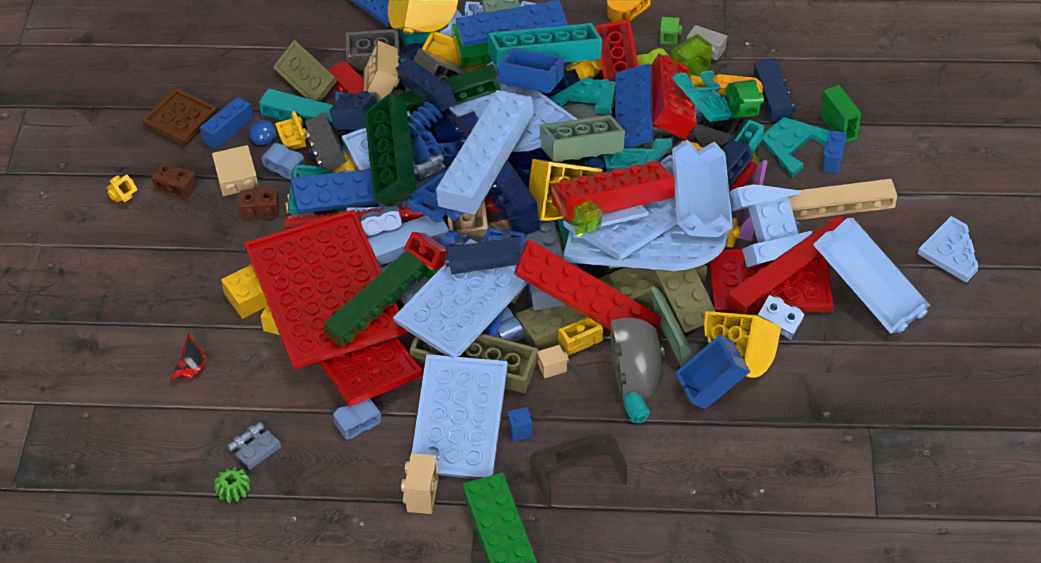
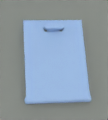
(623, 215)

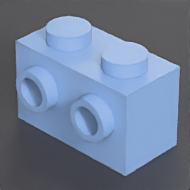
(781, 314)

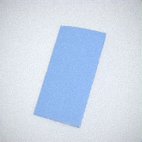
(390, 244)

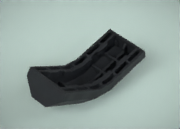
(719, 131)

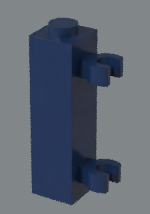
(483, 255)

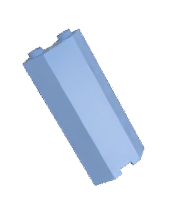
(701, 190)
(872, 276)

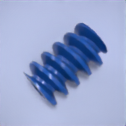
(422, 118)

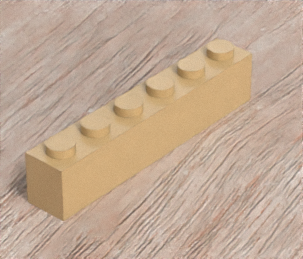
(844, 199)

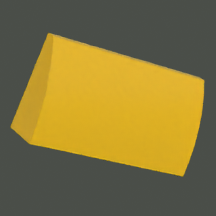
(444, 46)

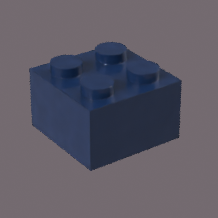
(350, 109)

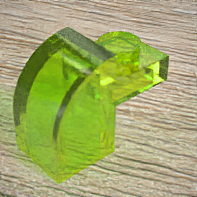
(586, 218)

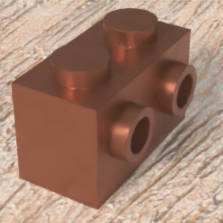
(174, 181)
(261, 203)

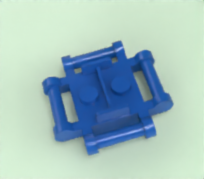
(428, 196)

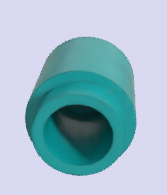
(635, 407)

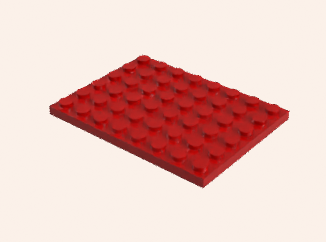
(312, 275)

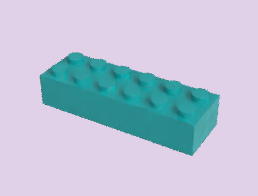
(569, 41)

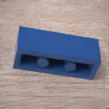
(226, 123)

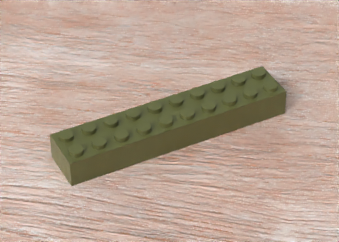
(542, 325)

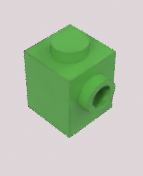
(670, 30)

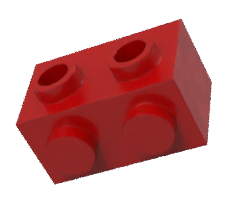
(426, 250)

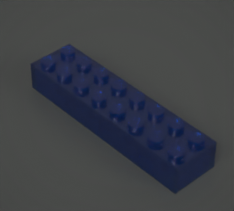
(508, 189)

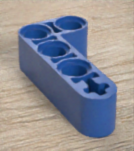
(426, 147)

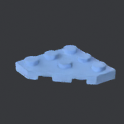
(951, 249)

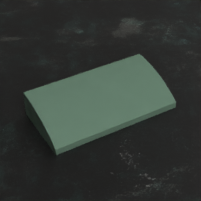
(671, 328)

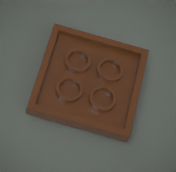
(179, 116)

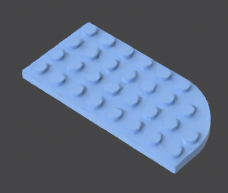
(544, 112)
(628, 236)
(668, 251)

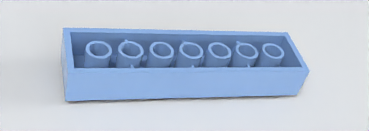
(484, 152)

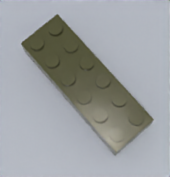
(520, 357)

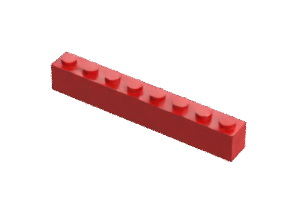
(780, 273)

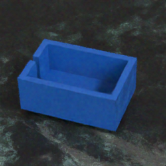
(531, 70)
(712, 372)

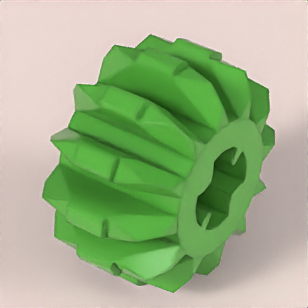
(232, 485)

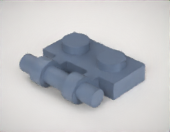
(432, 166)
(258, 449)

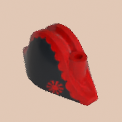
(190, 360)

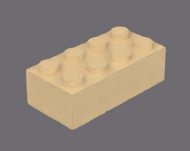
(380, 70)

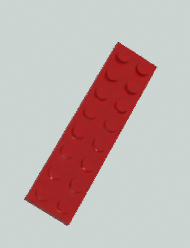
(578, 288)

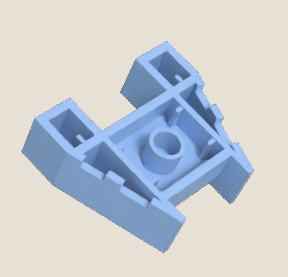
(771, 220)

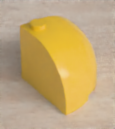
(420, 14)
(544, 175)
(752, 336)

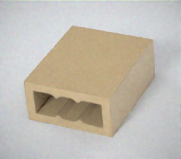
(235, 170)

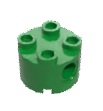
(744, 98)

